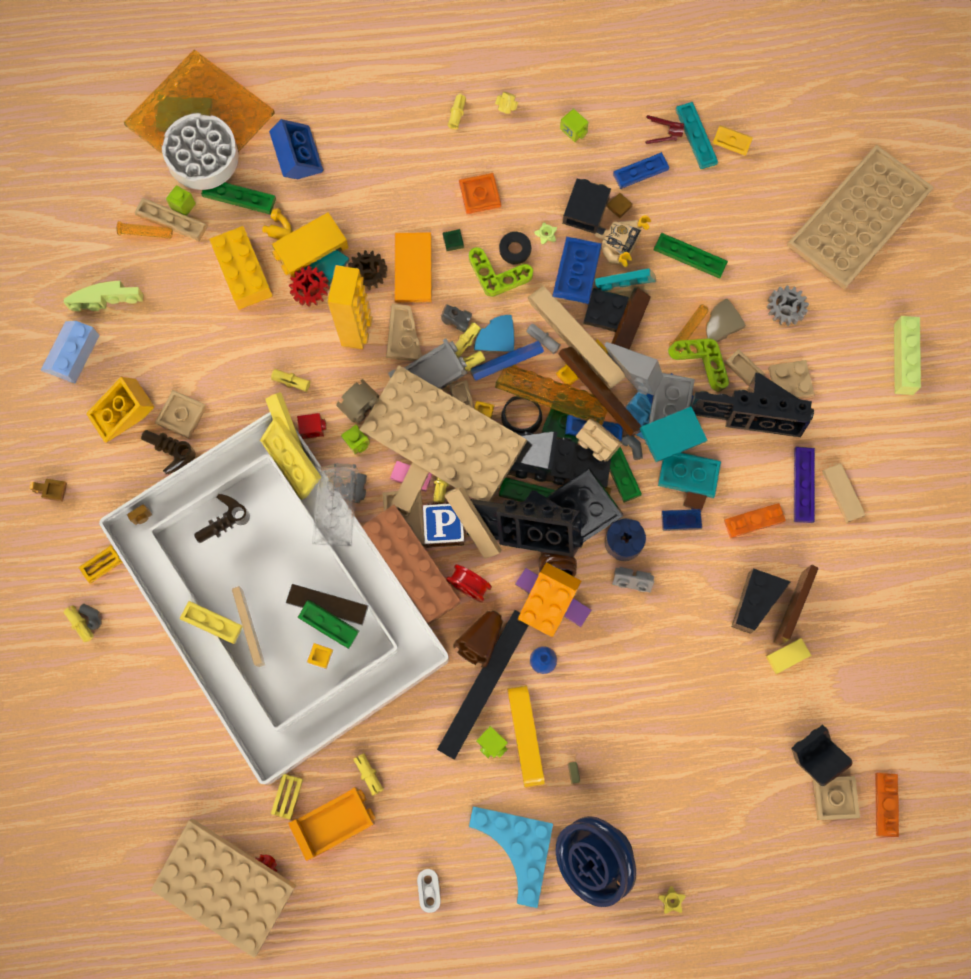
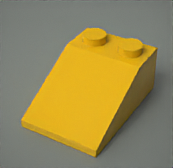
(120, 408)

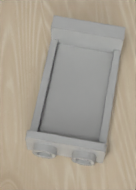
(439, 366)

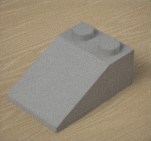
(638, 368)

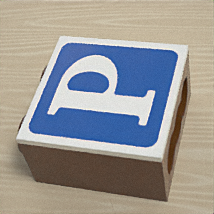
(442, 526)

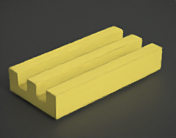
(279, 794)

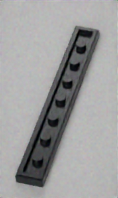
(483, 687)

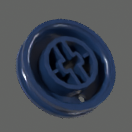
(593, 859)

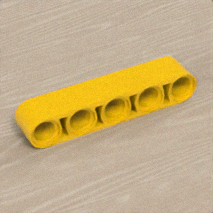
(526, 736)

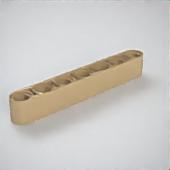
(576, 337)

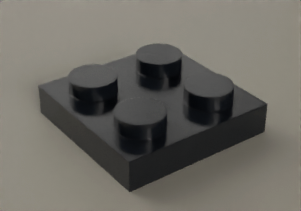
(605, 310)

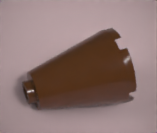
(480, 639)

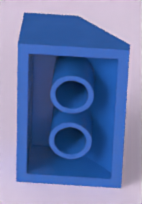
(295, 149)

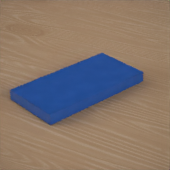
(577, 270)

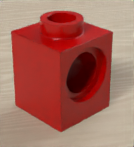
(311, 426)

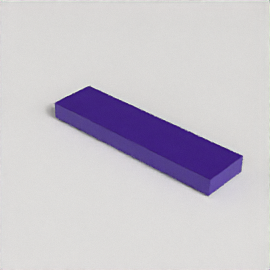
(804, 484)

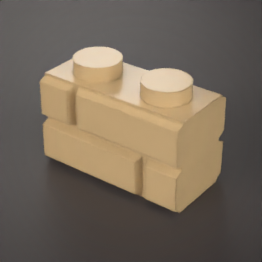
(598, 440)

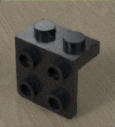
(821, 756)

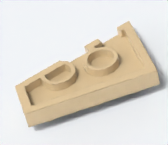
(402, 335)

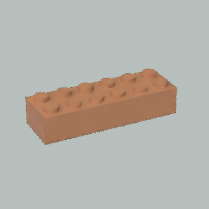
(411, 564)

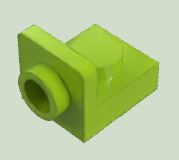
(356, 439)

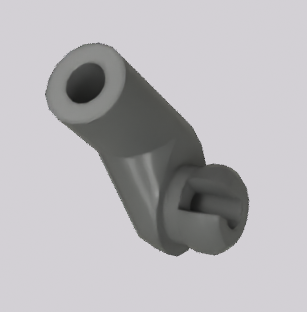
(634, 444)
(93, 616)

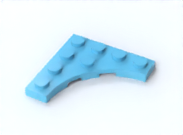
(524, 842)

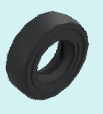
(511, 257)

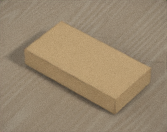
(743, 366)

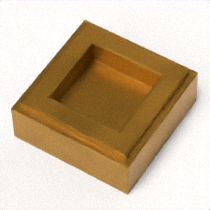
(619, 205)

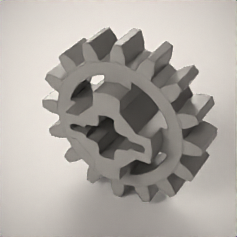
(786, 299)

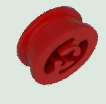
(469, 583)

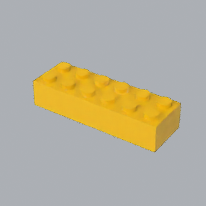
(350, 307)

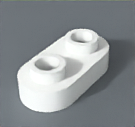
(428, 890)

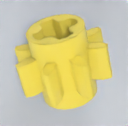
(506, 102)

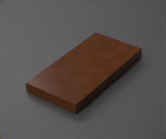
(796, 605)

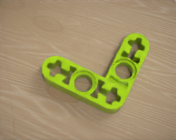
(497, 280)
(707, 356)

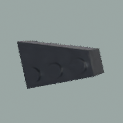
(757, 599)

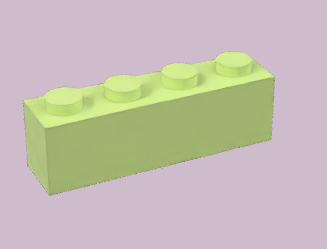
(907, 355)

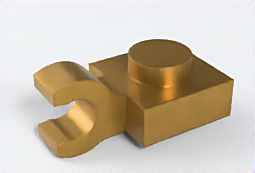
(50, 490)

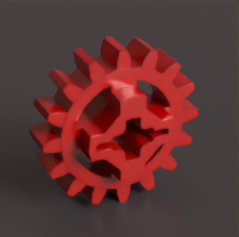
(304, 280)

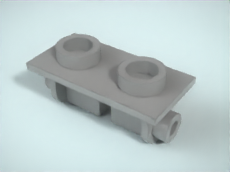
(642, 581)

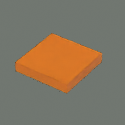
(479, 193)

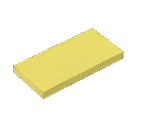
(290, 458)

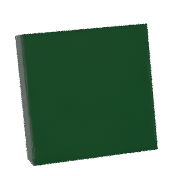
(453, 240)

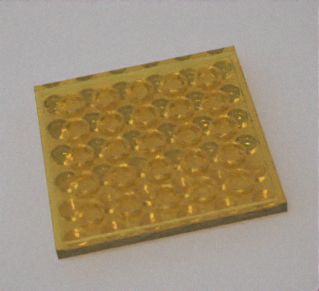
(204, 89)

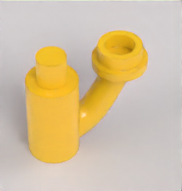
(276, 231)

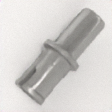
(543, 338)

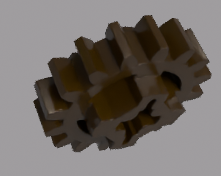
(368, 262)

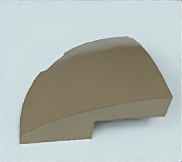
(723, 321)

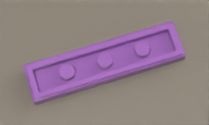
(576, 612)

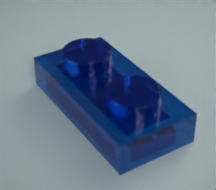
(681, 520)

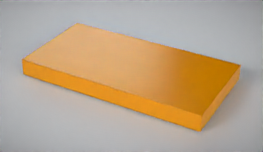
(413, 267)

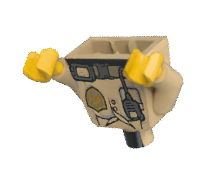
(621, 239)

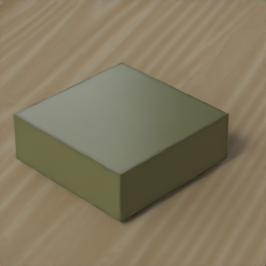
(574, 773)

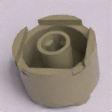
(358, 401)

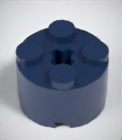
(631, 530)

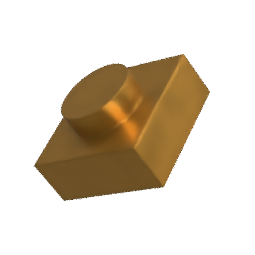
(139, 515)

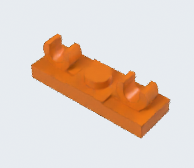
(754, 520)
(887, 805)

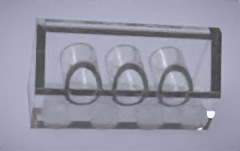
(335, 505)

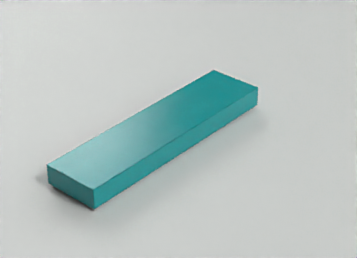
(696, 135)

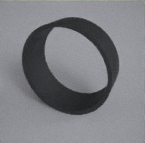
(532, 429)

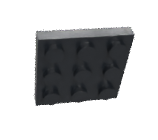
(591, 499)

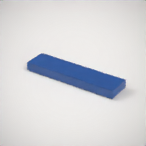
(507, 360)

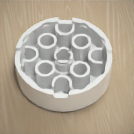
(183, 152)

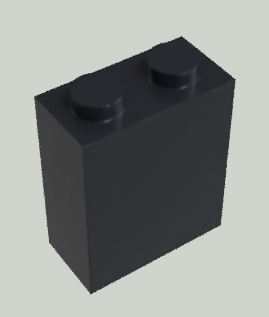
(586, 205)

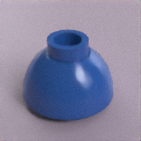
(543, 660)

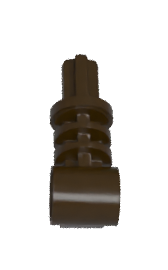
(172, 447)
(226, 521)

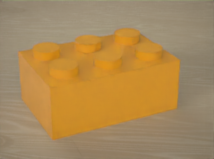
(549, 599)

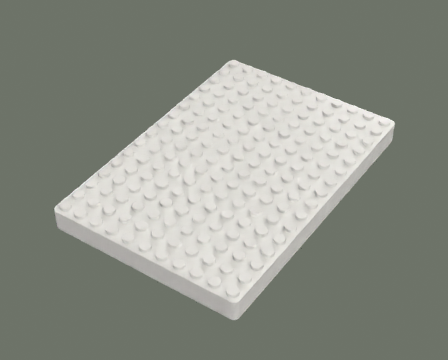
(287, 706)

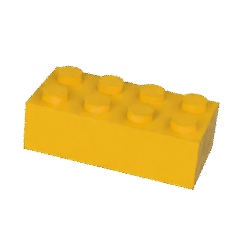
(240, 267)

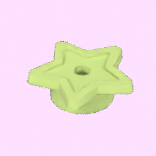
(546, 229)

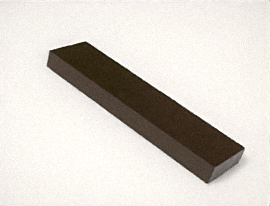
(338, 606)

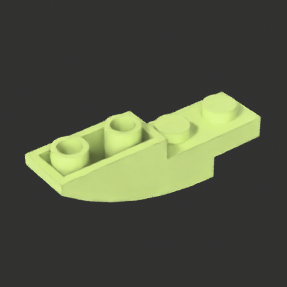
(96, 296)

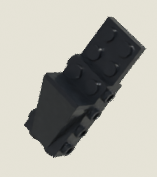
(761, 400)
(556, 460)
(533, 524)

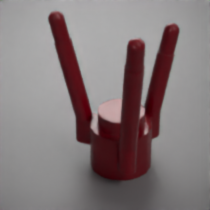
(674, 128)

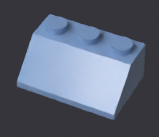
(70, 351)

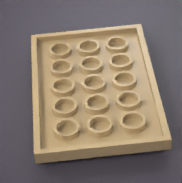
(223, 887)

